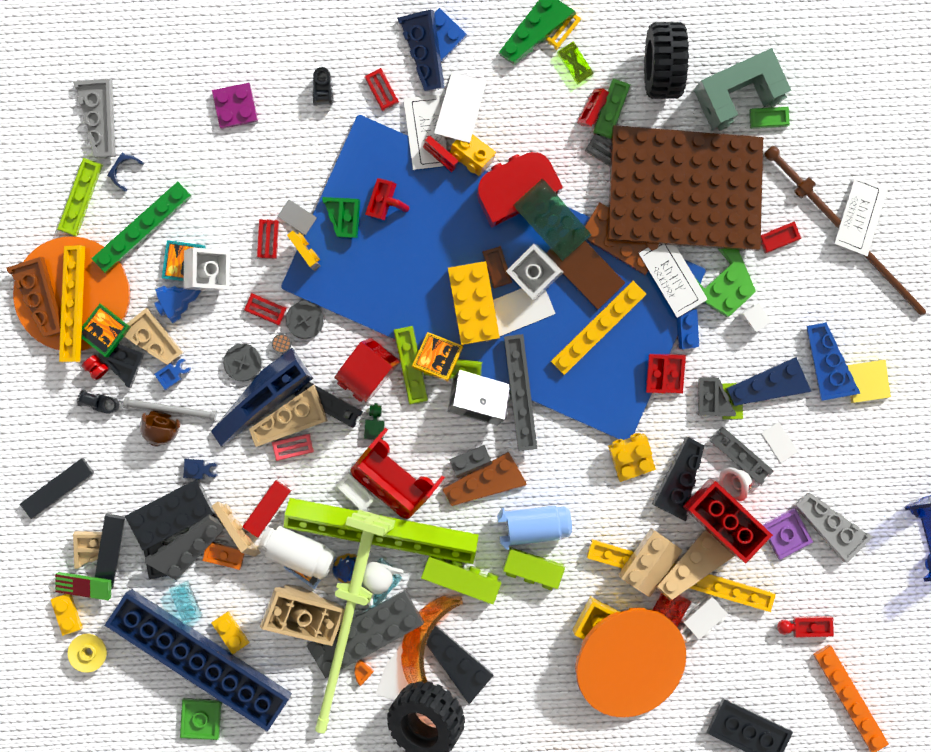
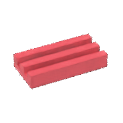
(308, 443)

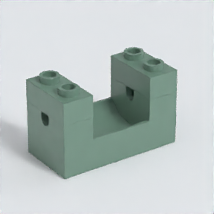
(761, 70)

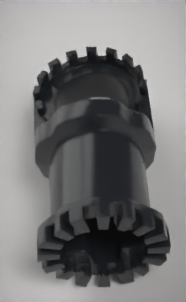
(96, 402)

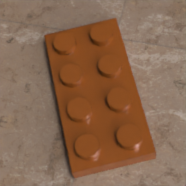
(624, 251)

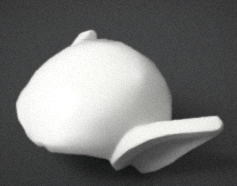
(378, 578)

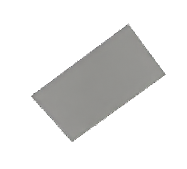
(297, 217)

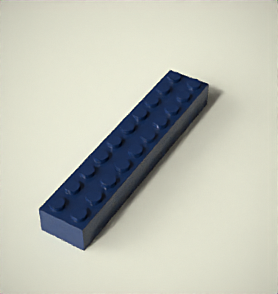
(198, 659)

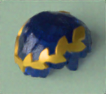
(343, 567)

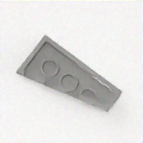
(98, 112)
(839, 533)

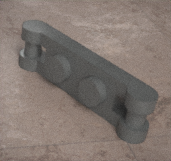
(741, 456)

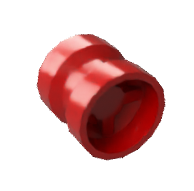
(95, 367)

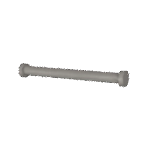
(127, 402)

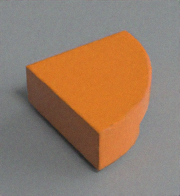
(362, 672)

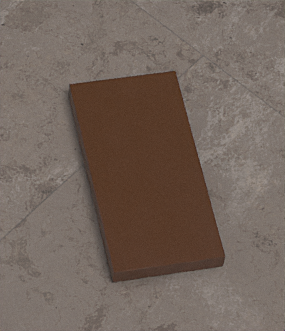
(589, 274)

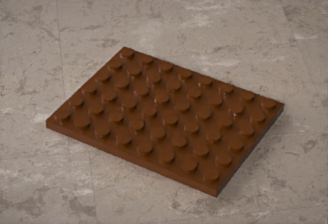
(685, 188)

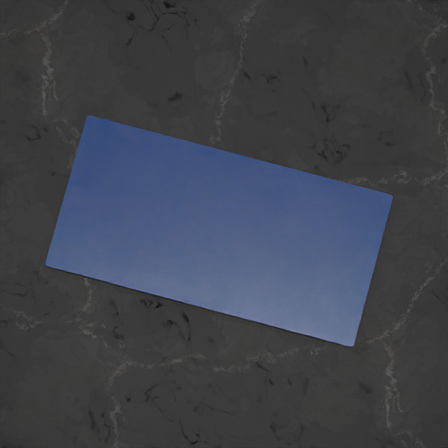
(401, 279)

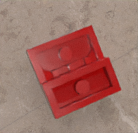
(665, 373)

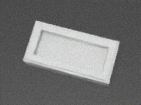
(355, 492)

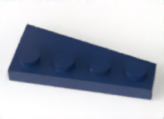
(422, 38)
(773, 383)

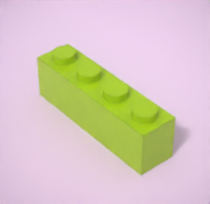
(462, 579)

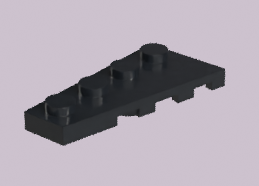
(680, 479)
(462, 668)

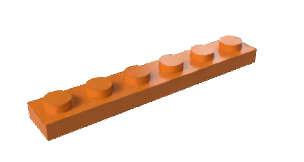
(850, 698)

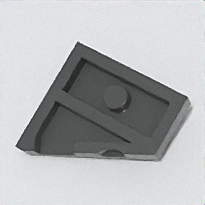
(713, 398)

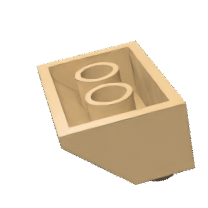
(650, 562)

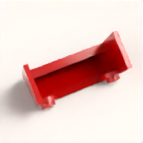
(391, 481)

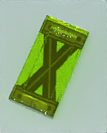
(575, 63)

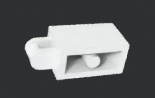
(702, 618)

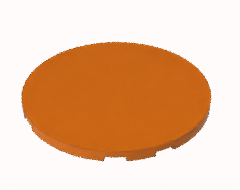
(102, 288)
(630, 662)

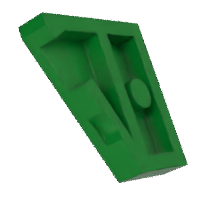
(343, 215)

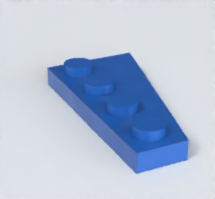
(830, 368)

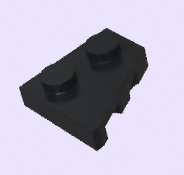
(124, 363)

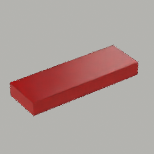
(267, 508)

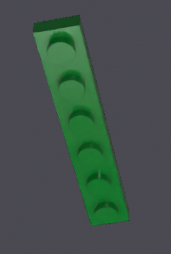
(141, 227)

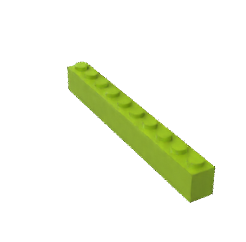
(404, 536)

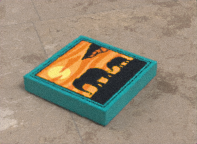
(174, 259)

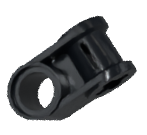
(322, 91)

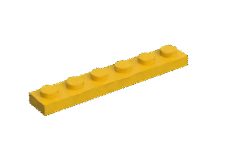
(72, 304)
(598, 327)

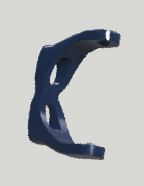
(122, 158)

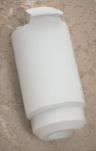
(297, 552)

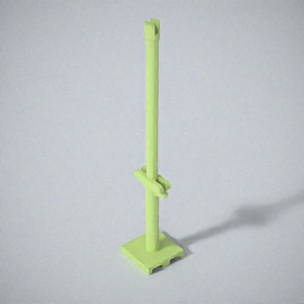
(353, 593)

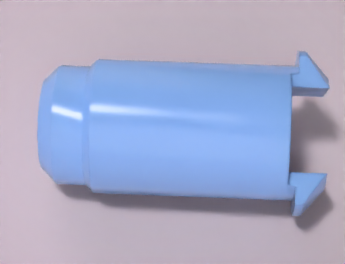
(535, 525)

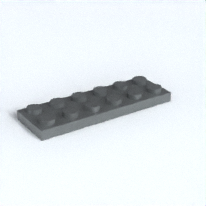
(371, 631)

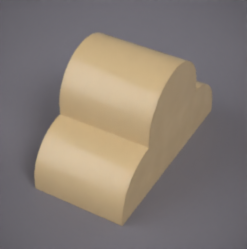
(302, 615)

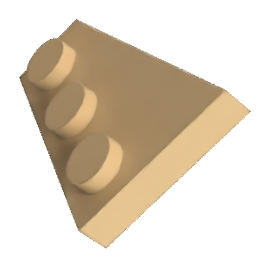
(235, 529)

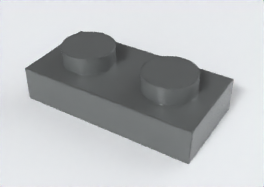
(470, 461)

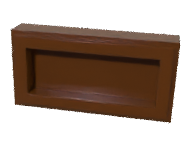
(497, 267)

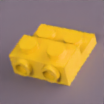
(631, 456)

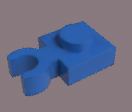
(170, 375)

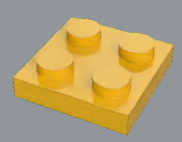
(309, 255)

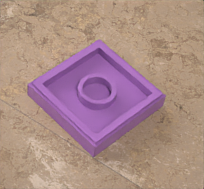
(788, 534)

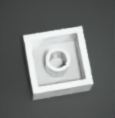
(206, 269)
(534, 271)

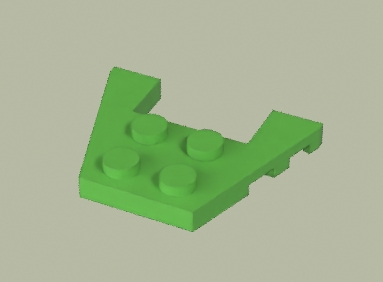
(731, 286)

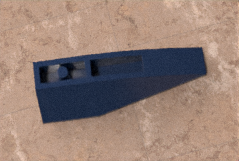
(264, 393)

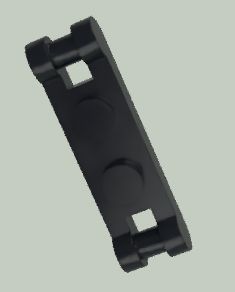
(334, 406)

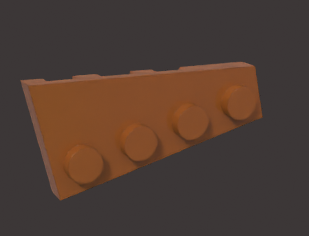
(35, 285)
(489, 480)

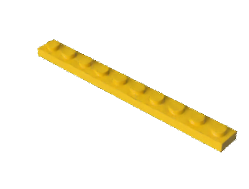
(710, 584)

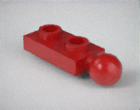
(808, 626)

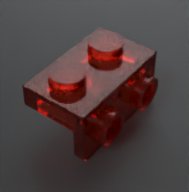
(672, 609)

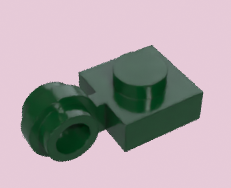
(374, 427)

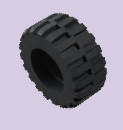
(666, 60)
(434, 704)

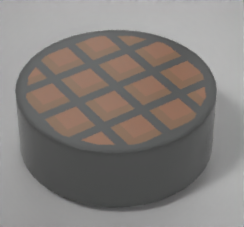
(281, 343)

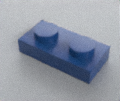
(688, 330)

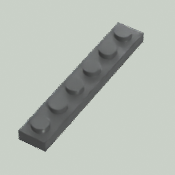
(520, 392)

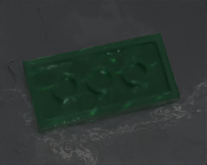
(552, 219)

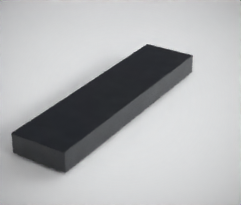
(56, 488)
(110, 547)

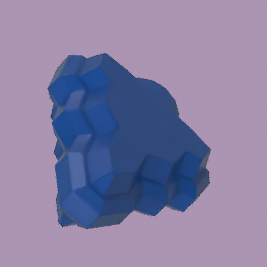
(174, 301)

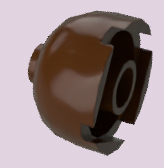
(158, 428)

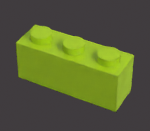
(533, 568)

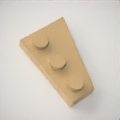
(152, 337)

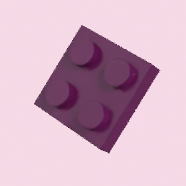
(235, 105)

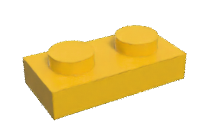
(66, 614)
(230, 632)

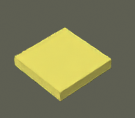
(871, 380)

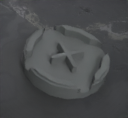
(305, 320)
(242, 362)

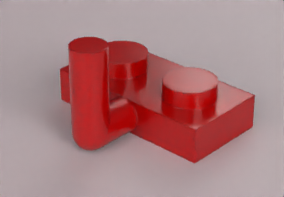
(382, 199)

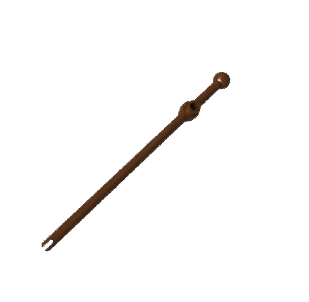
(805, 187)

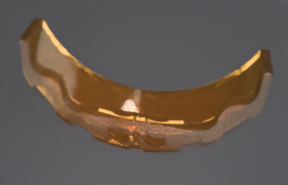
(415, 641)

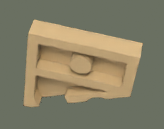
(86, 547)

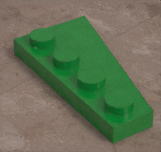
(535, 28)

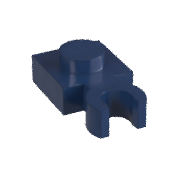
(196, 468)

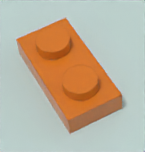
(223, 555)

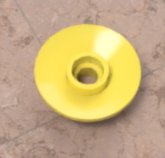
(81, 659)

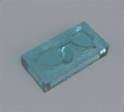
(185, 602)

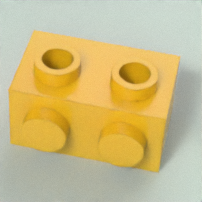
(474, 155)

